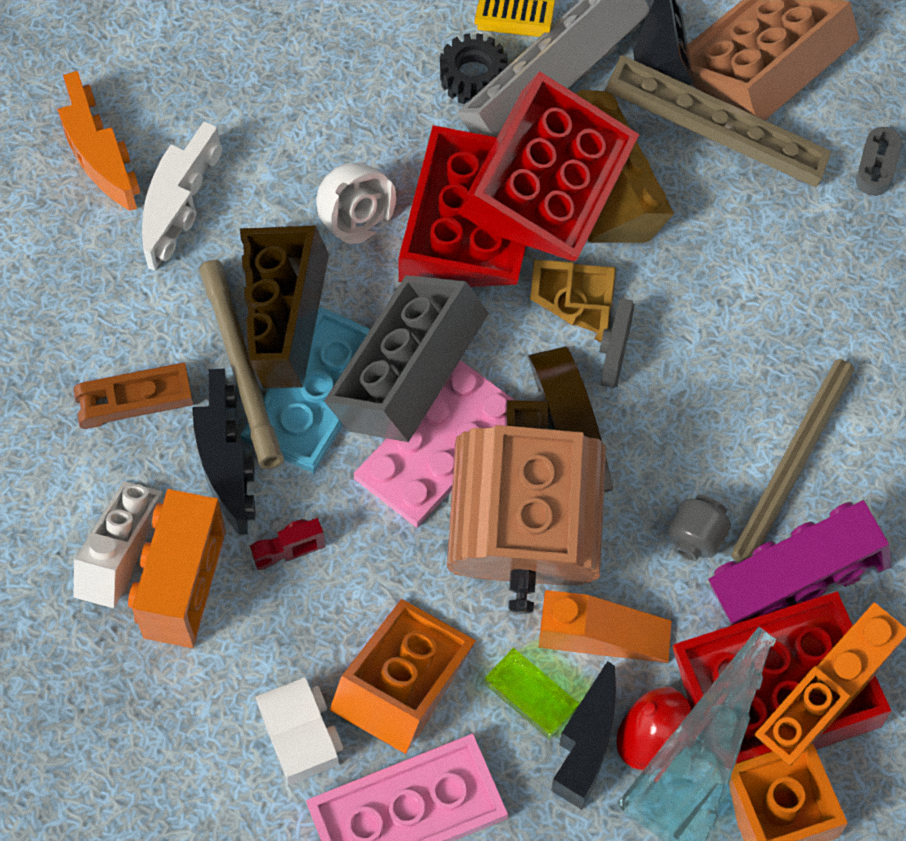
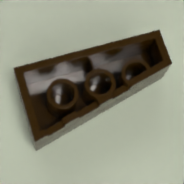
(283, 298)

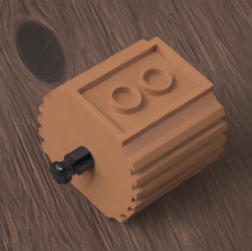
(527, 508)

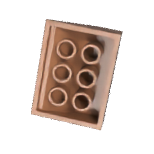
(770, 50)

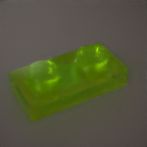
(531, 693)

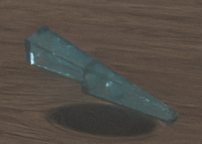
(686, 778)

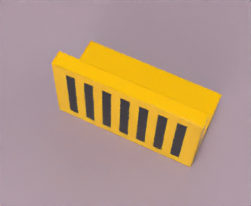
(515, 16)

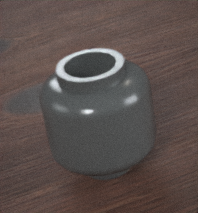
(699, 528)

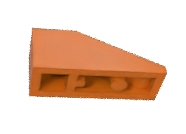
(602, 628)

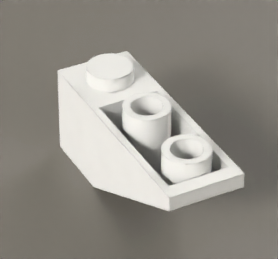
(114, 545)

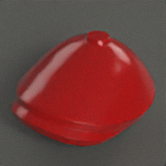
(650, 725)

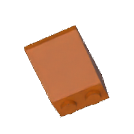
(401, 675)

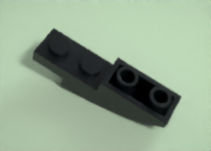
(221, 455)

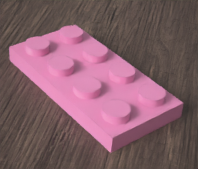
(419, 473)
(419, 799)

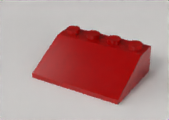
(549, 170)
(438, 238)
(802, 641)

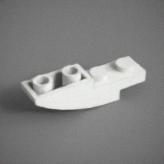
(169, 198)

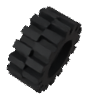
(470, 51)

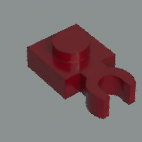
(293, 542)

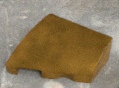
(575, 293)

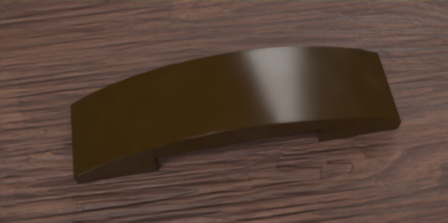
(566, 395)

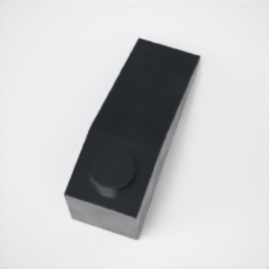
(664, 42)

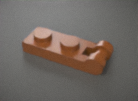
(133, 395)

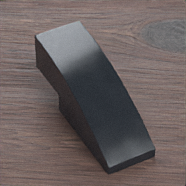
(587, 740)

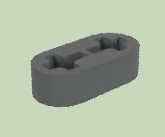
(872, 159)

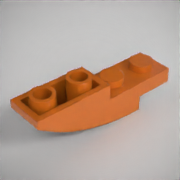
(97, 147)
(832, 684)

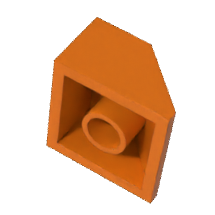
(785, 800)

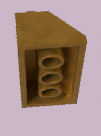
(637, 202)

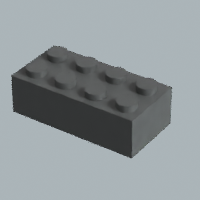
(407, 357)

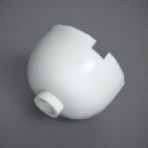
(355, 195)

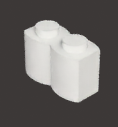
(298, 730)

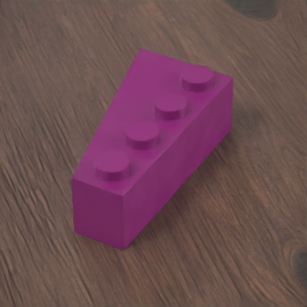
(803, 564)

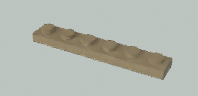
(718, 121)

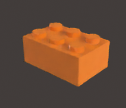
(178, 568)

